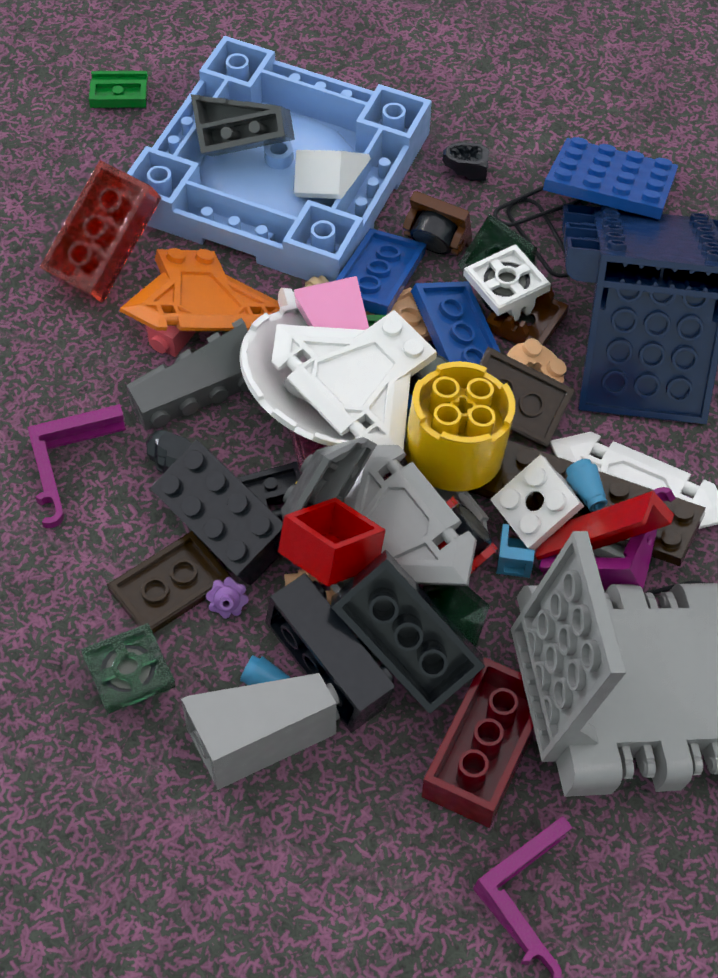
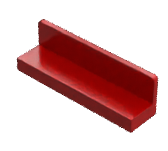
(612, 523)

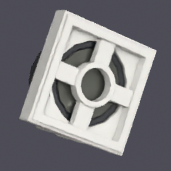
(507, 282)

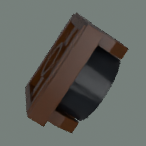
(438, 224)

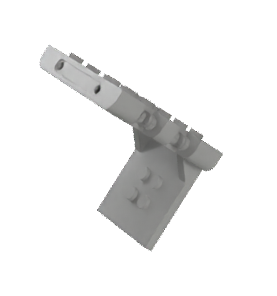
(618, 675)

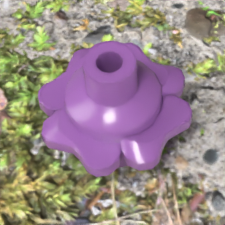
(227, 597)

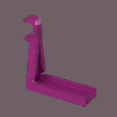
(65, 432)
(635, 564)
(502, 905)

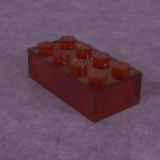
(101, 231)

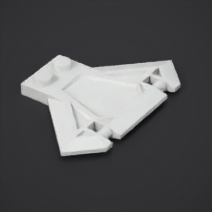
(356, 373)
(639, 469)

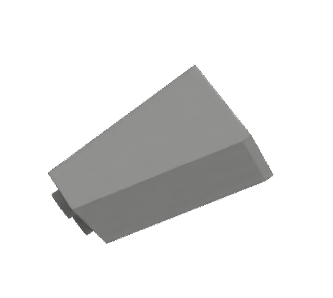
(259, 724)

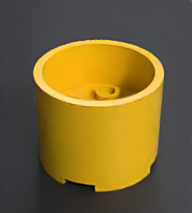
(459, 426)

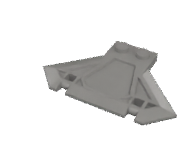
(413, 520)

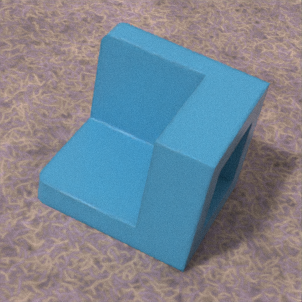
(514, 556)

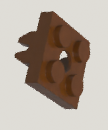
(547, 315)

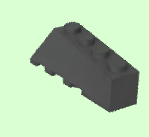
(191, 382)

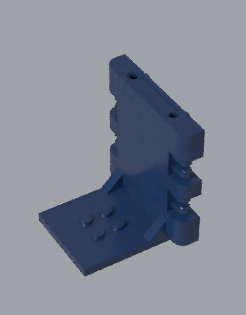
(651, 310)

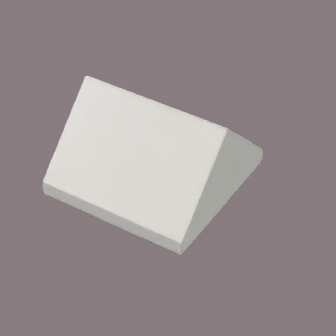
(327, 172)

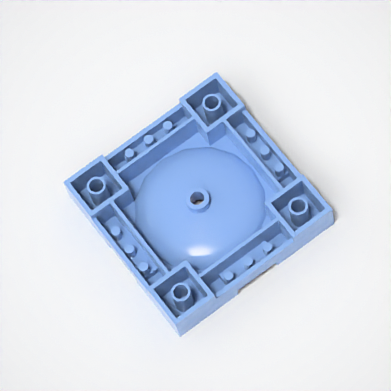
(249, 194)

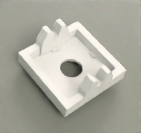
(558, 506)

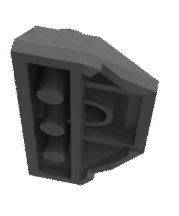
(328, 474)

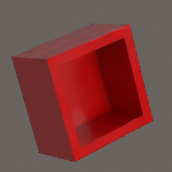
(330, 540)

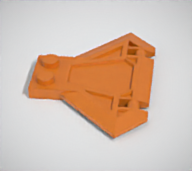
(196, 295)

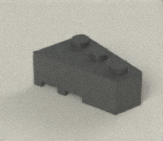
(237, 125)

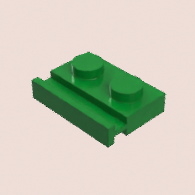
(118, 89)

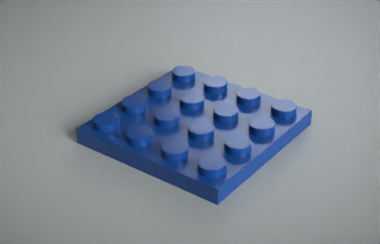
(611, 177)

